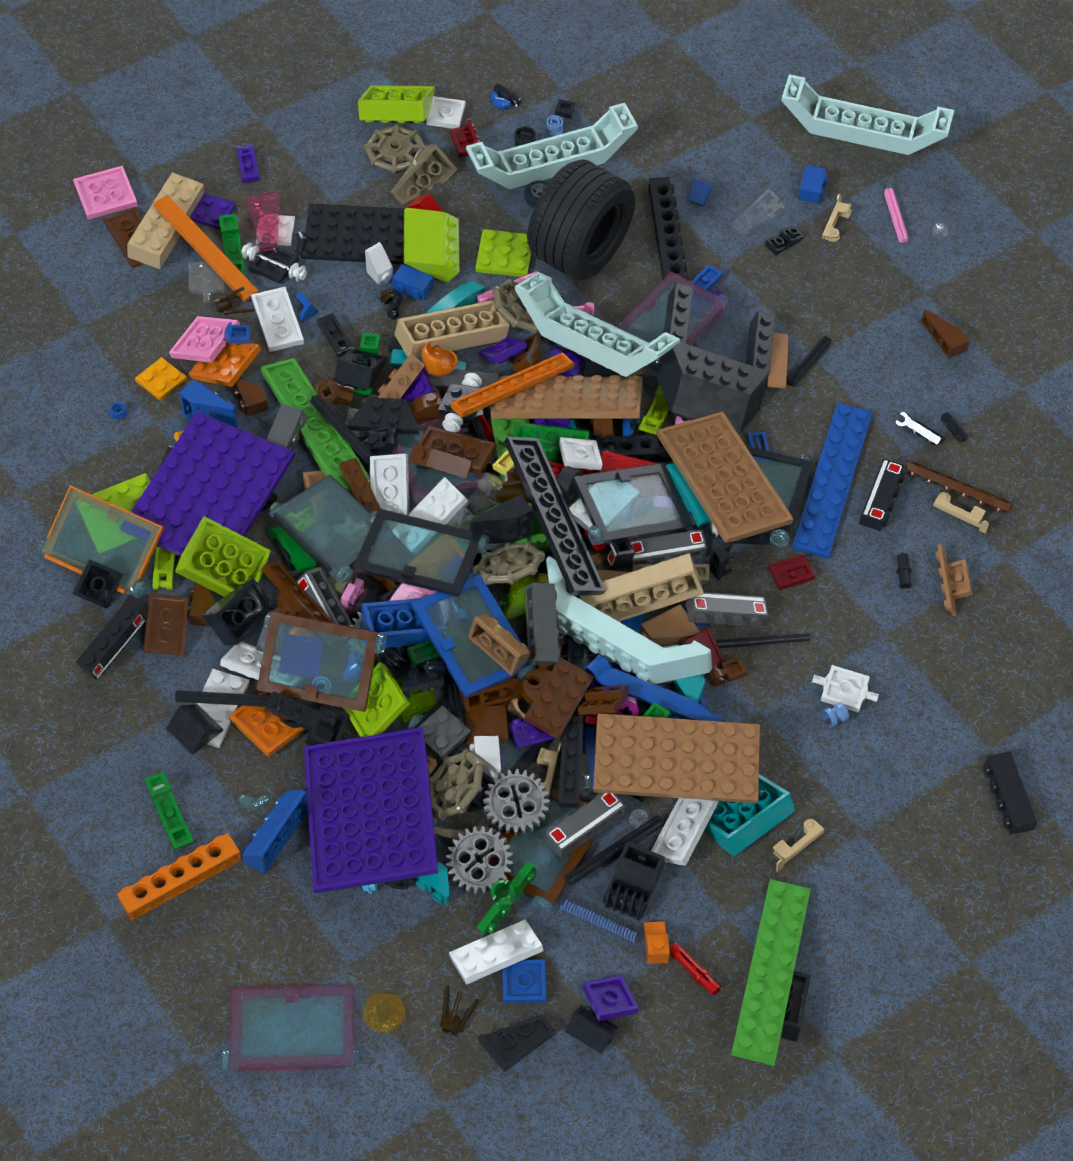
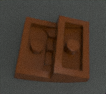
(603, 699)
(487, 722)

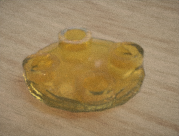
(384, 1012)

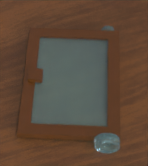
(319, 660)
(531, 847)

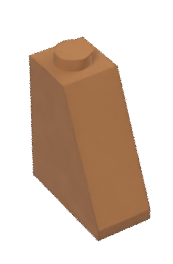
(669, 627)

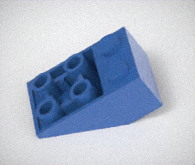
(200, 399)

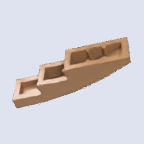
(778, 362)

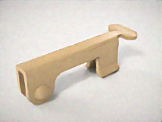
(840, 209)
(975, 517)
(548, 758)
(786, 853)

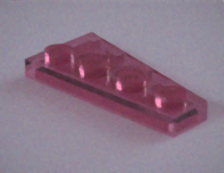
(265, 218)

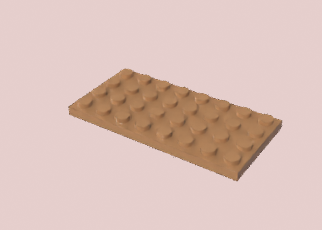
(574, 398)
(724, 477)
(677, 758)

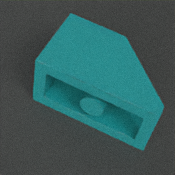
(691, 687)

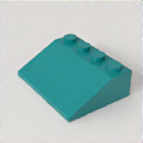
(740, 824)

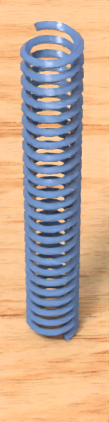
(601, 920)

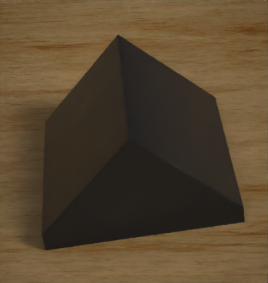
(97, 583)
(193, 727)

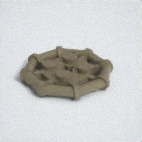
(401, 138)
(512, 303)
(509, 563)
(459, 775)

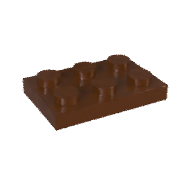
(166, 624)

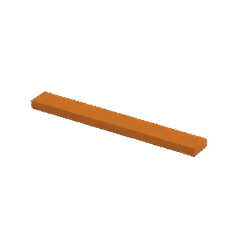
(205, 247)
(511, 385)

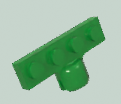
(549, 436)
(504, 895)

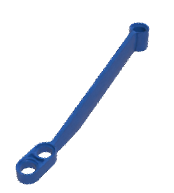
(648, 692)

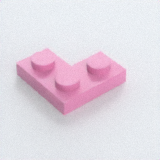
(352, 594)

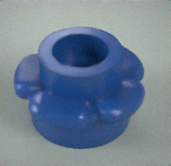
(118, 406)

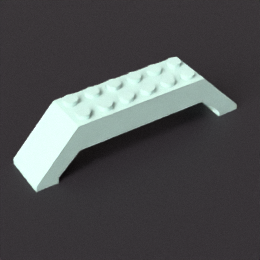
(863, 123)
(547, 156)
(586, 333)
(621, 643)

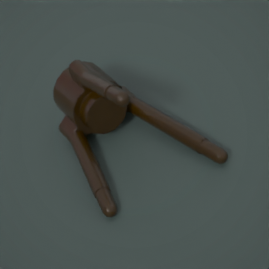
(223, 303)
(452, 1021)

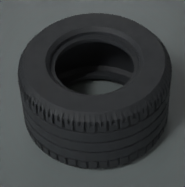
(580, 219)

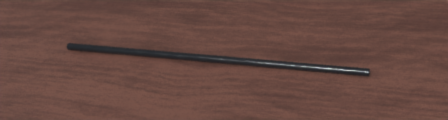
(735, 642)

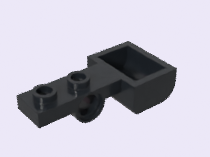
(323, 725)

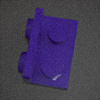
(527, 734)

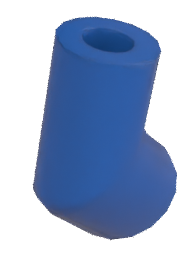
(500, 103)

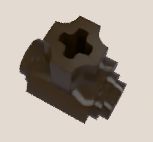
(511, 487)

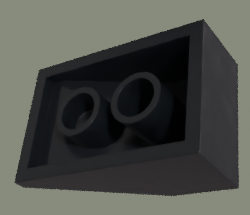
(359, 368)
(506, 522)
(239, 612)
(795, 1006)

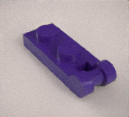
(247, 163)

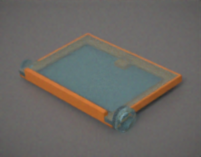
(101, 532)

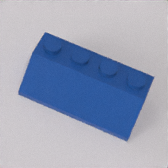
(395, 620)
(276, 830)

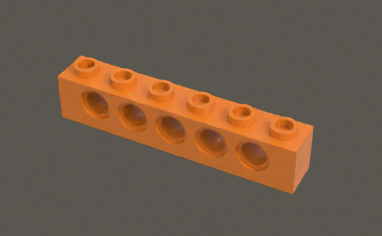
(174, 886)

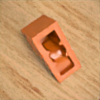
(656, 942)

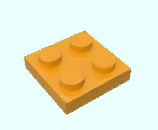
(160, 379)

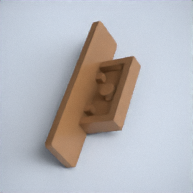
(401, 378)
(955, 579)

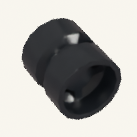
(524, 135)

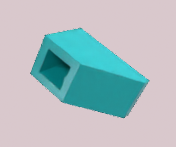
(436, 882)

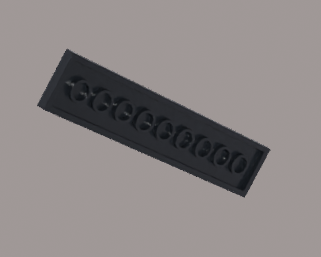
(554, 516)

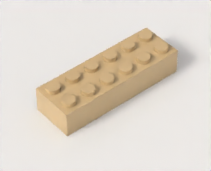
(155, 235)
(452, 328)
(648, 589)

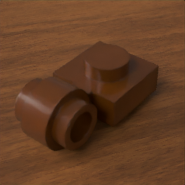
(731, 669)

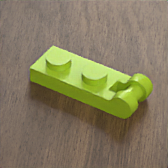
(163, 567)

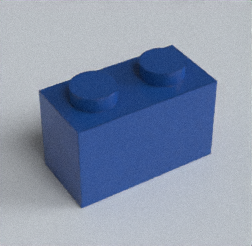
(812, 184)
(412, 282)

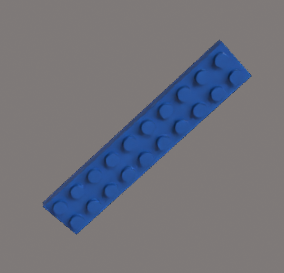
(832, 481)

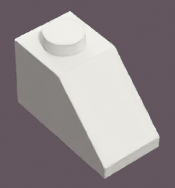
(378, 264)
(487, 749)

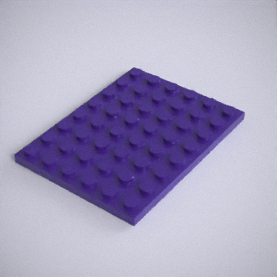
(213, 475)
(370, 810)

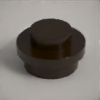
(387, 295)

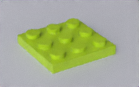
(503, 253)
(383, 706)

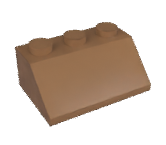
(498, 643)

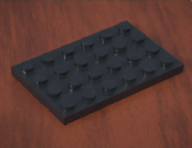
(349, 230)

